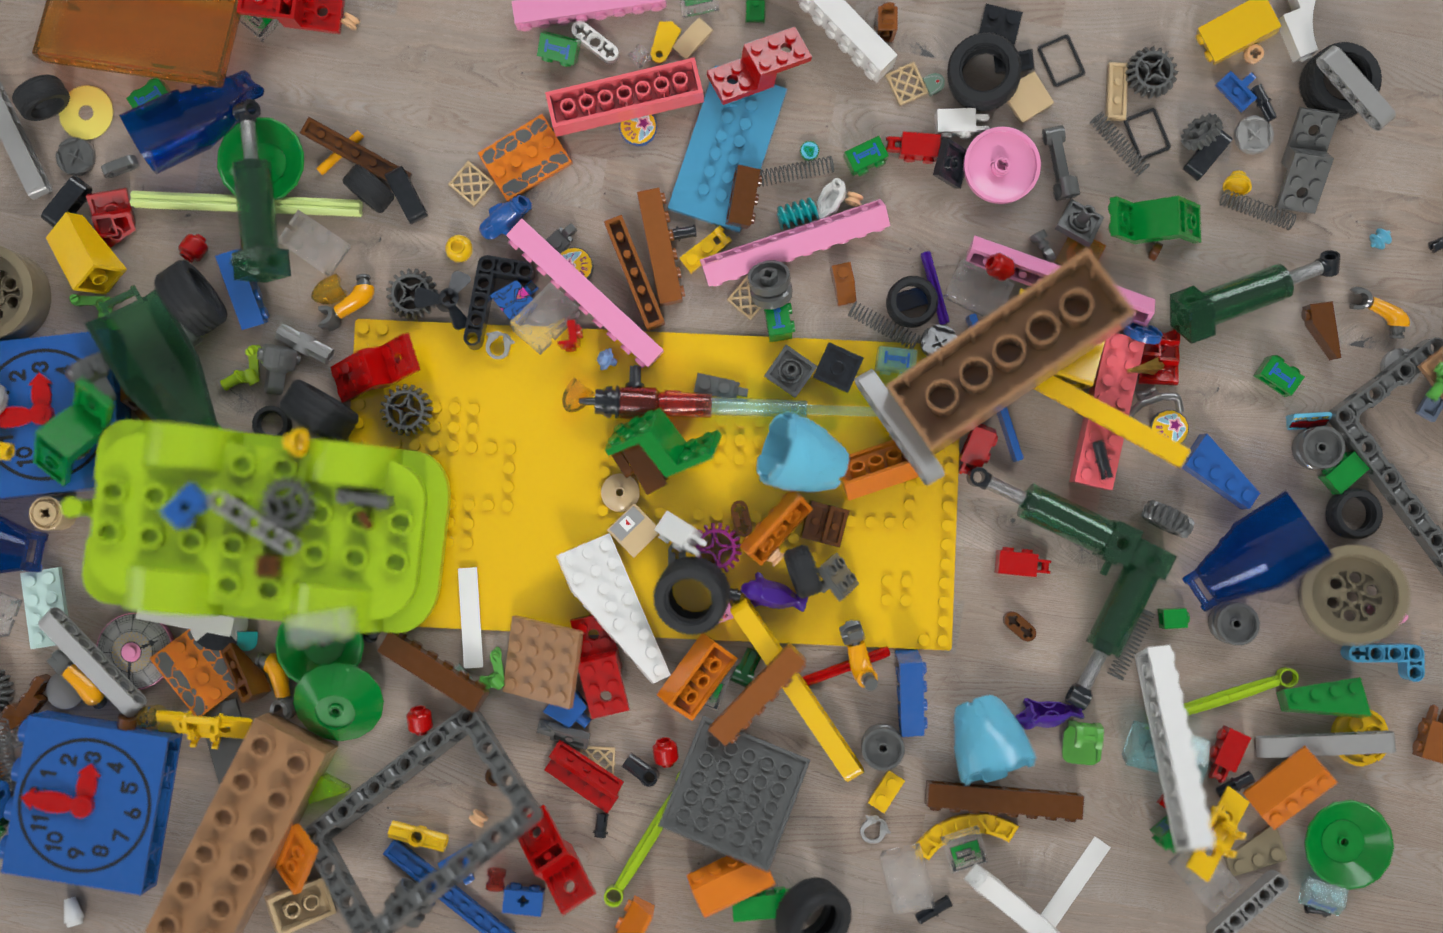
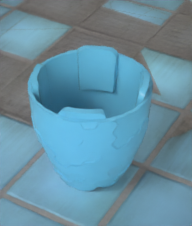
(801, 456)
(989, 741)

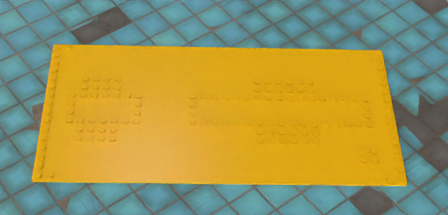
(534, 475)

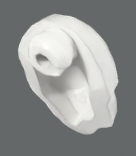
(831, 198)

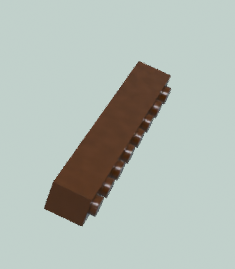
(1004, 799)

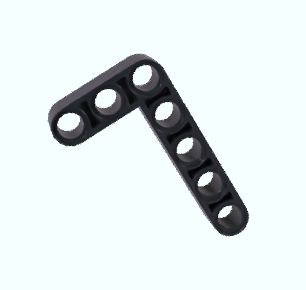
(478, 293)

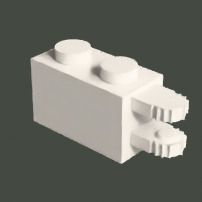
(959, 122)
(679, 533)

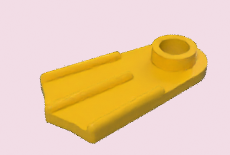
(664, 40)

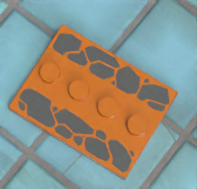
(525, 158)
(194, 673)

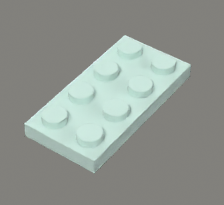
(40, 594)

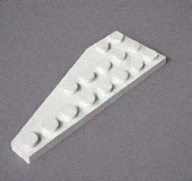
(604, 588)

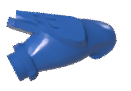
(504, 217)

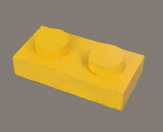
(886, 791)

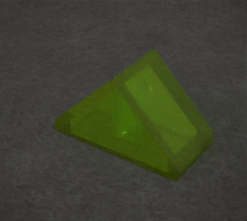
(328, 787)

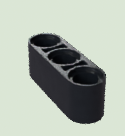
(1204, 158)
(406, 195)
(68, 199)

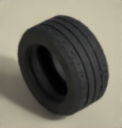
(984, 44)
(1312, 80)
(190, 298)
(318, 411)
(682, 619)
(807, 897)

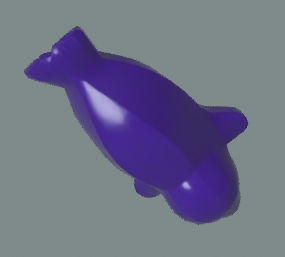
(772, 594)
(1046, 714)

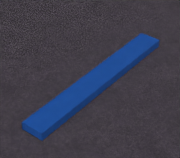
(1003, 416)
(455, 898)

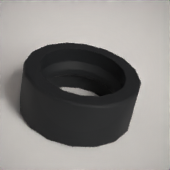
(261, 413)

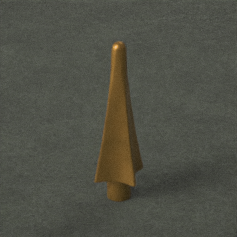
(1148, 368)

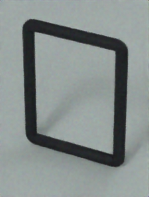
(1074, 53)
(1161, 129)

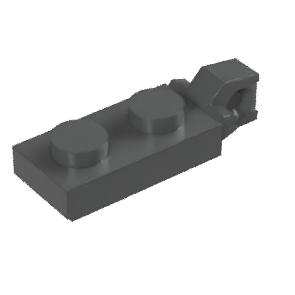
(561, 238)
(719, 386)
(364, 498)
(570, 736)

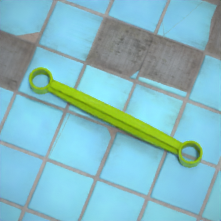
(1239, 692)
(638, 855)

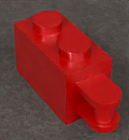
(915, 146)
(977, 447)
(1019, 563)
(1227, 752)

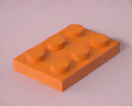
(296, 858)

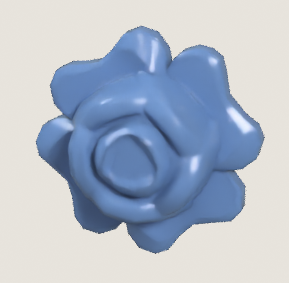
(606, 359)

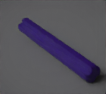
(931, 275)

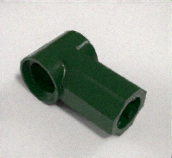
(745, 670)

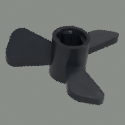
(427, 298)

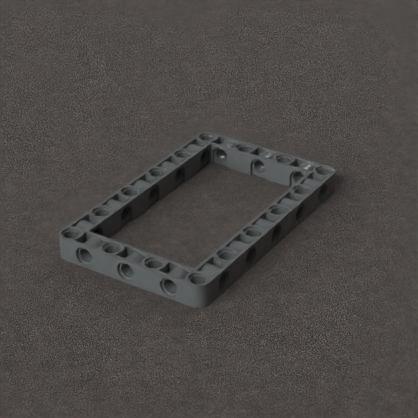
(1354, 436)
(390, 778)

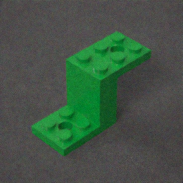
(1155, 220)
(72, 431)
(663, 442)

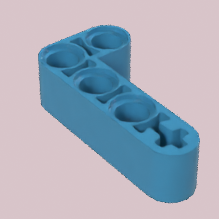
(1382, 654)

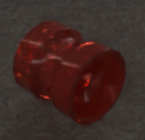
(495, 879)

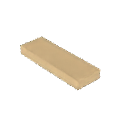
(1116, 91)

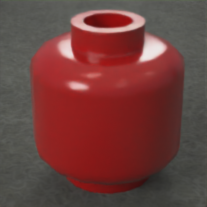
(193, 247)
(1000, 267)
(419, 720)
(665, 752)

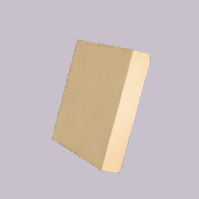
(1030, 98)

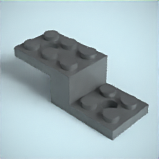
(1307, 160)

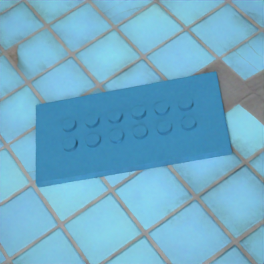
(720, 142)

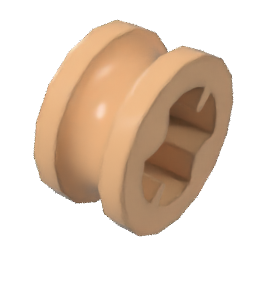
(350, 21)
(1258, 49)
(854, 199)
(775, 557)
(478, 818)

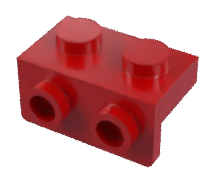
(575, 334)

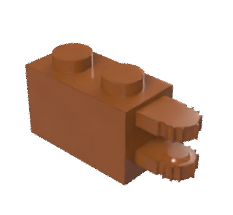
(886, 21)
(1430, 736)

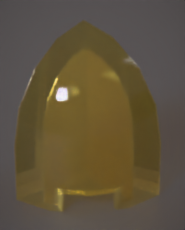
(329, 290)
(572, 394)

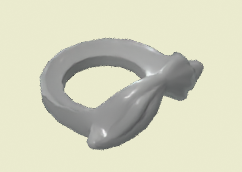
(507, 343)
(872, 820)

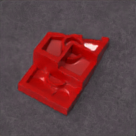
(112, 215)
(1168, 353)

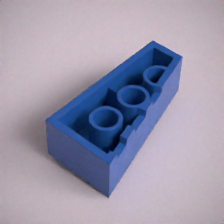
(244, 295)
(1218, 472)
(911, 693)

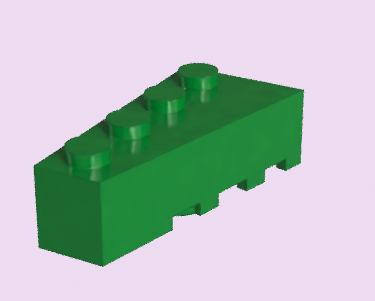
(1335, 698)

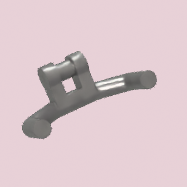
(1152, 396)

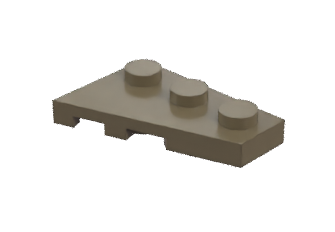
(1257, 853)

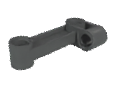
(1066, 185)

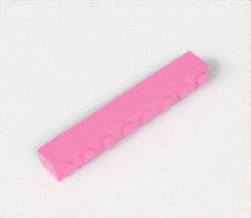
(544, 13)

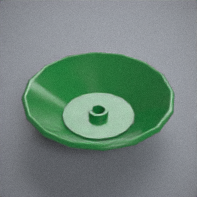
(275, 144)
(302, 659)
(342, 688)
(1366, 846)

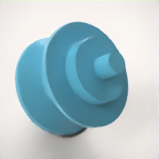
(1380, 238)

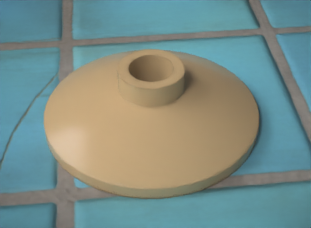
(630, 492)

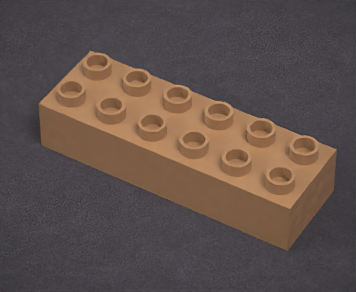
(1011, 351)
(244, 829)

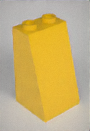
(1238, 30)
(84, 255)
(1083, 370)

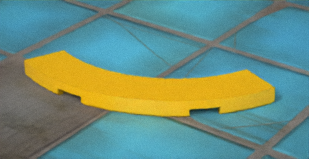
(987, 824)

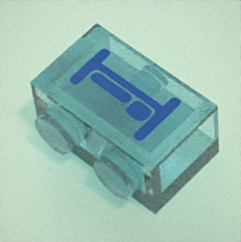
(894, 360)
(1323, 896)

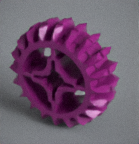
(733, 546)

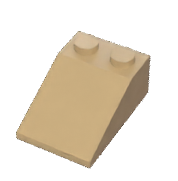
(296, 911)

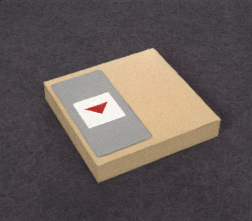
(633, 530)

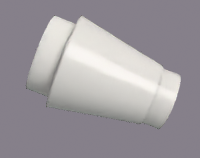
(72, 912)

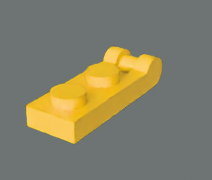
(704, 249)

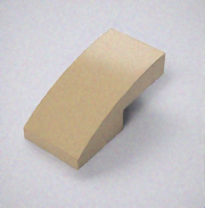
(693, 38)

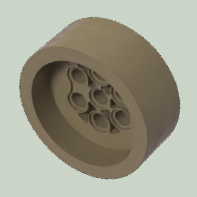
(31, 291)
(1374, 569)

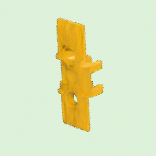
(203, 727)
(1224, 831)

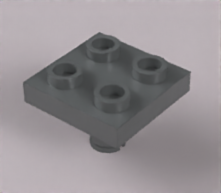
(1079, 222)
(790, 371)
(837, 577)

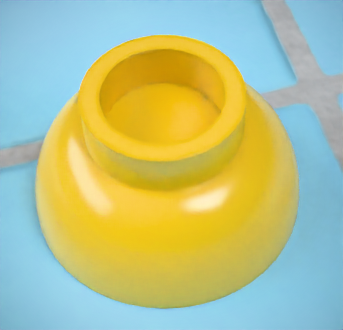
(1238, 183)
(458, 248)
(297, 442)

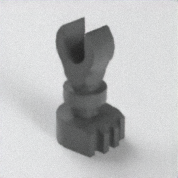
(1047, 252)

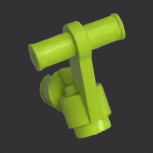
(250, 375)

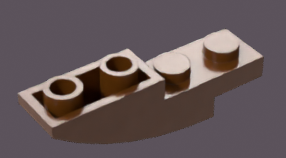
(28, 704)

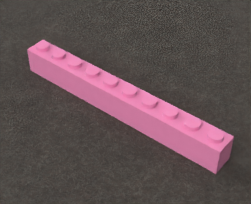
(796, 242)
(1033, 269)
(585, 293)

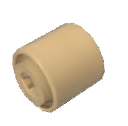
(46, 505)

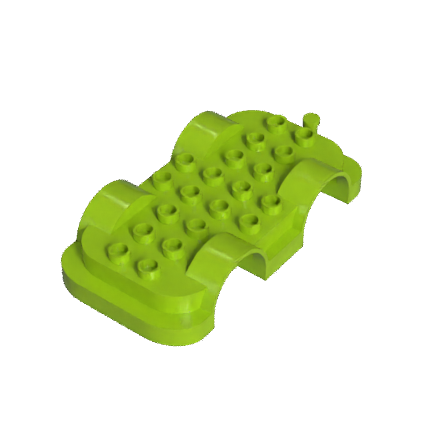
(210, 567)

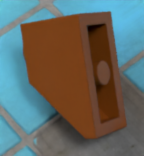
(843, 283)

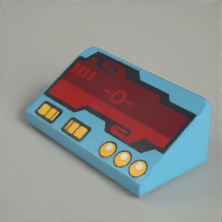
(1307, 420)

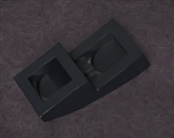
(1027, 62)

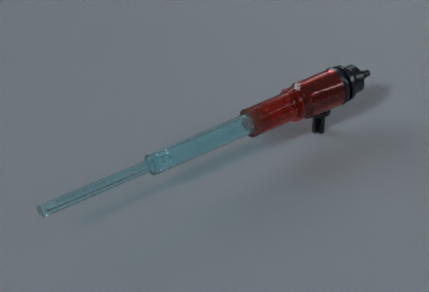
(637, 400)

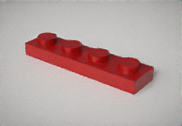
(586, 769)
(580, 786)

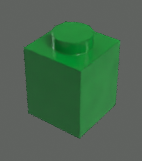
(1173, 618)

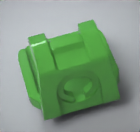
(1082, 742)

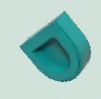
(247, 640)

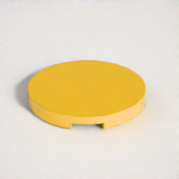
(1352, 724)

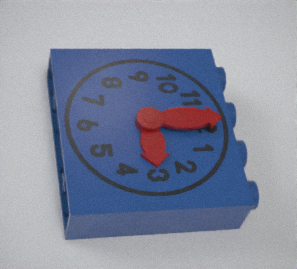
(37, 393)
(89, 802)

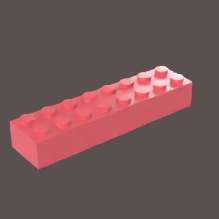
(625, 97)
(1115, 388)

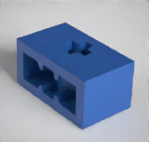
(175, 509)
(514, 903)

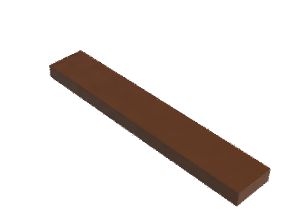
(347, 148)

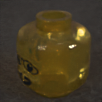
(147, 716)

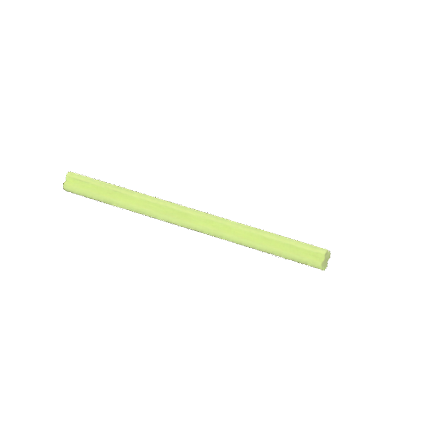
(227, 202)

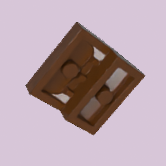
(825, 524)

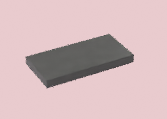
(228, 747)

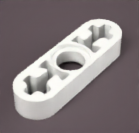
(594, 34)

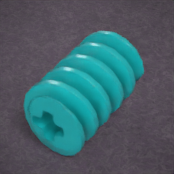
(797, 212)

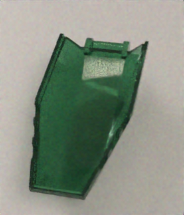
(153, 359)

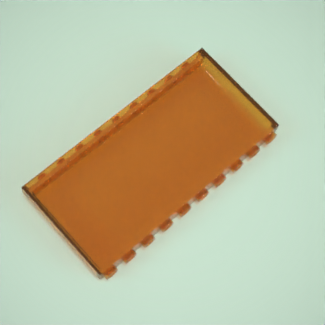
(141, 37)

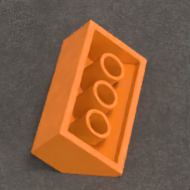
(876, 470)
(776, 527)
(697, 677)
(1289, 787)
(726, 884)
(637, 916)

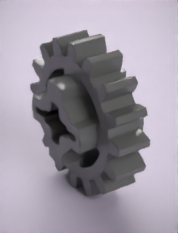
(1201, 132)

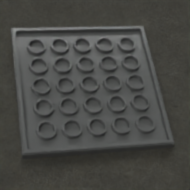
(735, 795)

